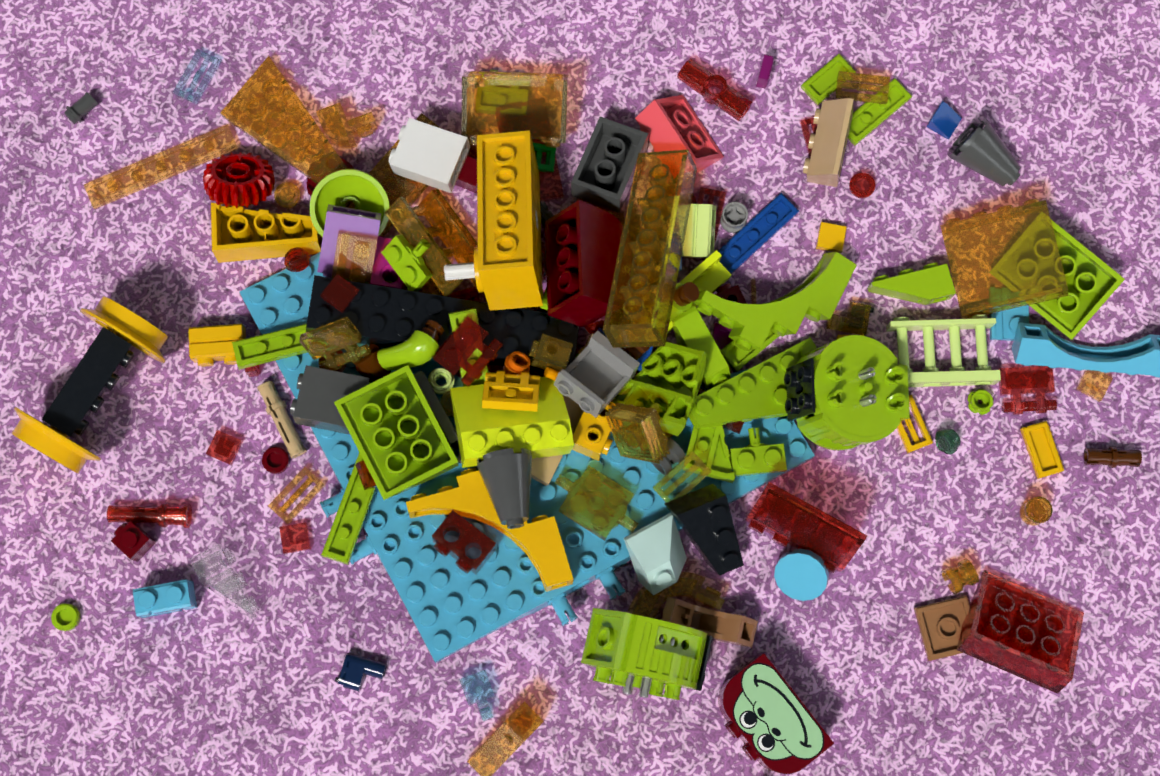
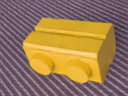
(214, 343)

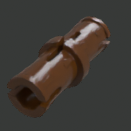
(1112, 457)

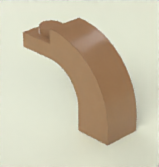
(721, 625)

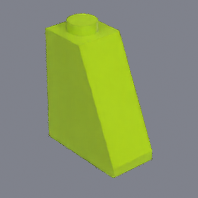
(693, 333)

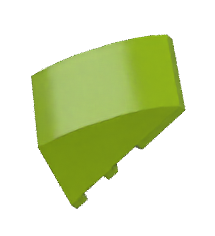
(667, 384)

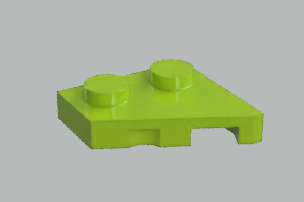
(713, 451)

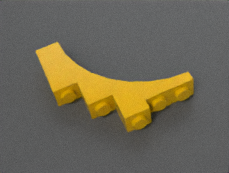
(536, 539)

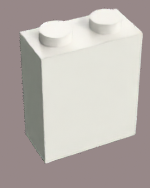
(429, 155)

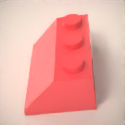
(675, 126)

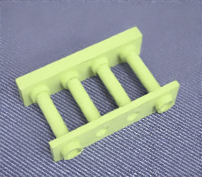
(956, 375)

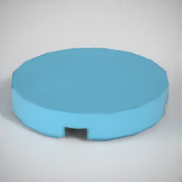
(801, 574)

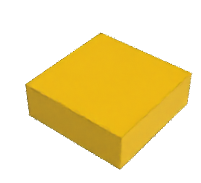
(831, 237)

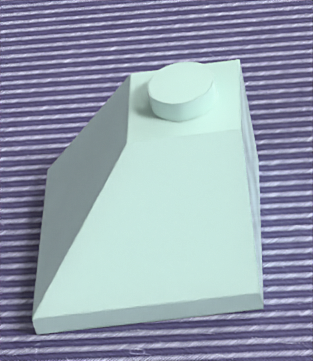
(657, 554)

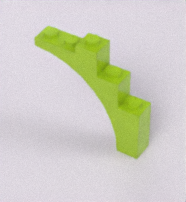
(813, 298)

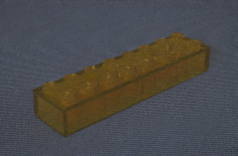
(650, 250)

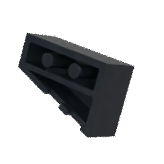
(710, 527)

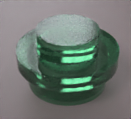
(947, 441)

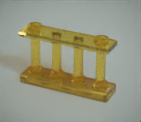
(444, 224)

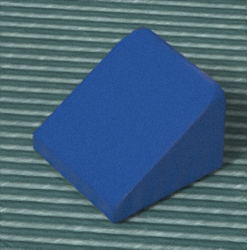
(944, 121)

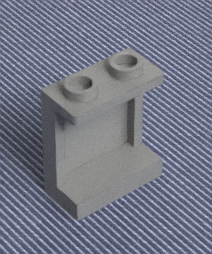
(596, 375)

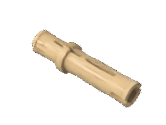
(279, 414)

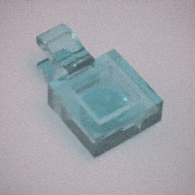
(478, 690)

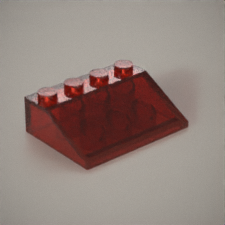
(804, 527)
(1022, 632)

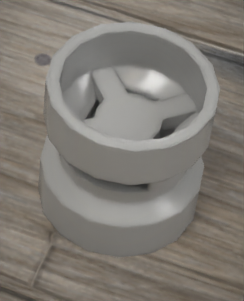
(737, 214)

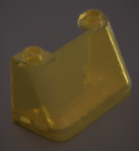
(515, 103)

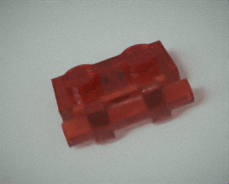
(461, 345)
(1023, 381)

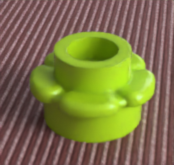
(987, 401)

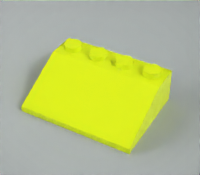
(489, 430)

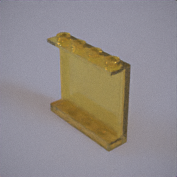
(1004, 259)

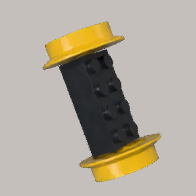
(88, 383)

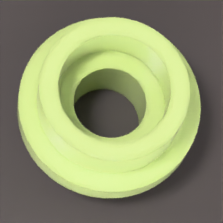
(441, 373)

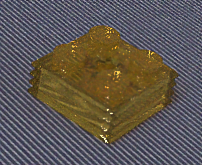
(637, 432)

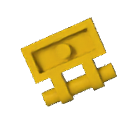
(511, 391)

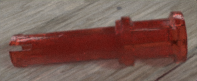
(162, 515)

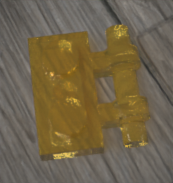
(332, 338)

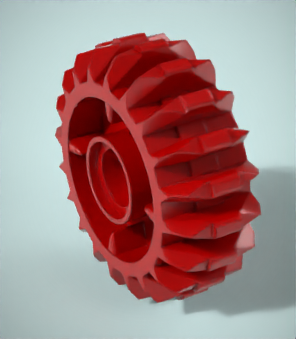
(238, 180)

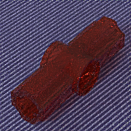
(701, 80)

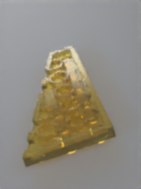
(280, 122)

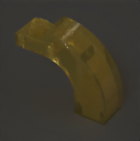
(687, 585)

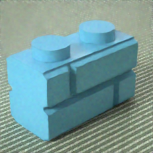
(164, 598)

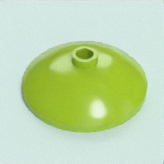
(347, 186)

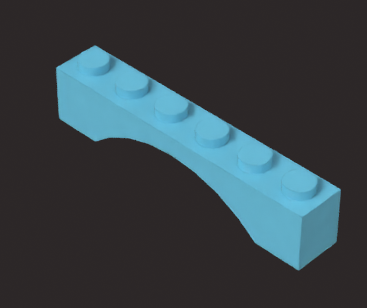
(1041, 347)

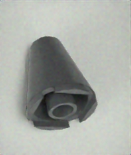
(985, 153)
(508, 484)

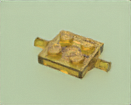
(596, 503)

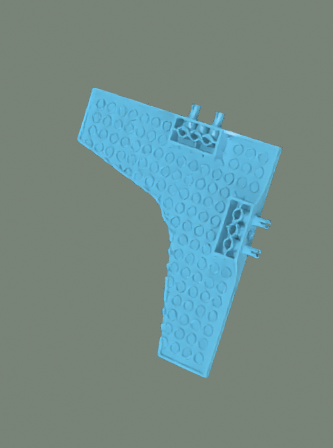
(462, 607)

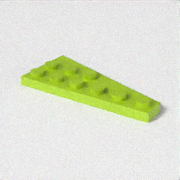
(750, 394)

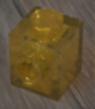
(550, 353)

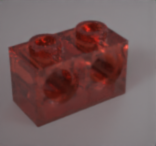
(468, 538)

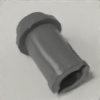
(80, 108)

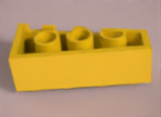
(259, 234)

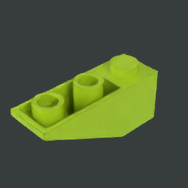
(921, 287)

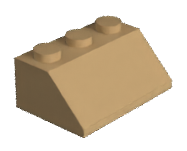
(829, 142)

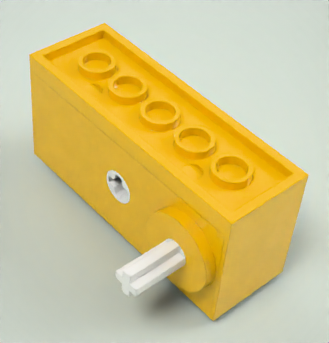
(508, 224)

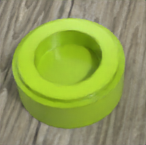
(65, 617)

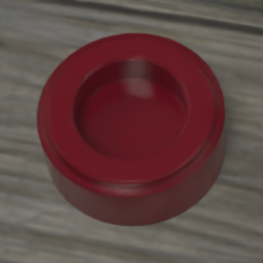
(275, 460)

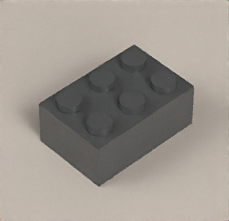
(608, 164)

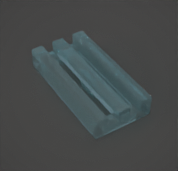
(205, 81)

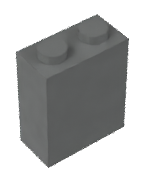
(317, 396)

